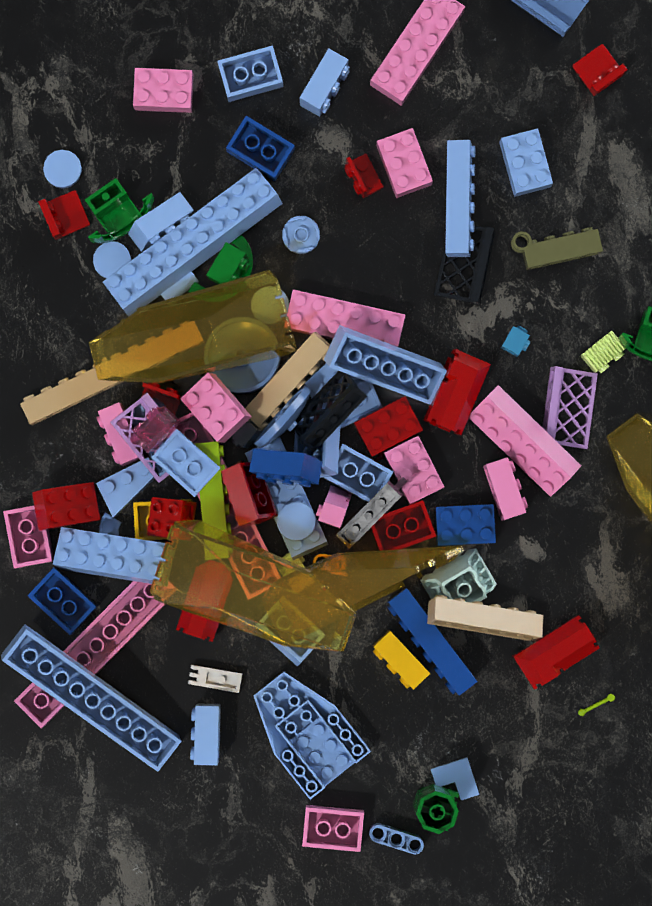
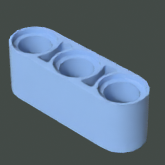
(403, 845)

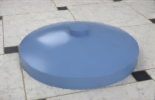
(248, 377)
(284, 419)

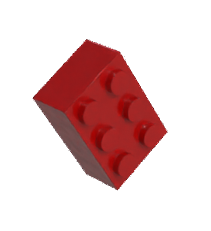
(388, 426)
(248, 495)
(66, 506)
(403, 527)

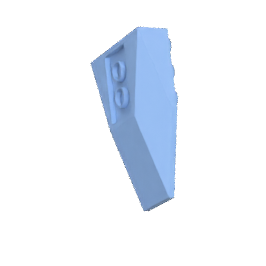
(307, 733)

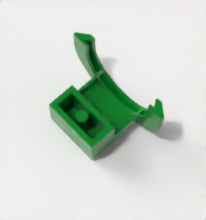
(115, 211)
(230, 263)
(643, 342)

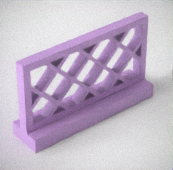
(553, 402)
(147, 403)

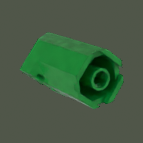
(436, 808)

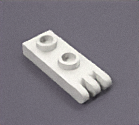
(216, 678)

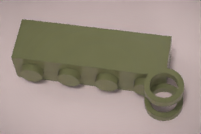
(559, 249)

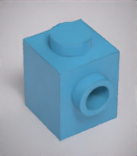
(516, 341)

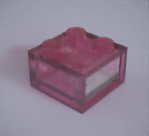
(155, 429)

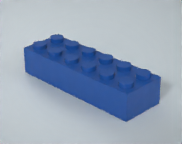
(432, 641)

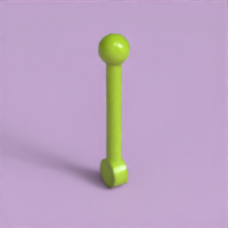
(610, 697)

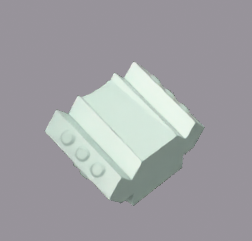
(461, 578)

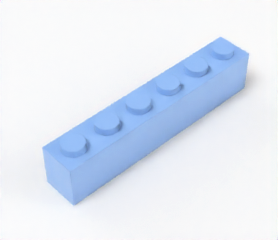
(458, 198)

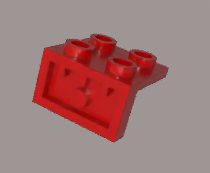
(599, 69)
(364, 175)
(64, 214)
(168, 397)
(165, 513)

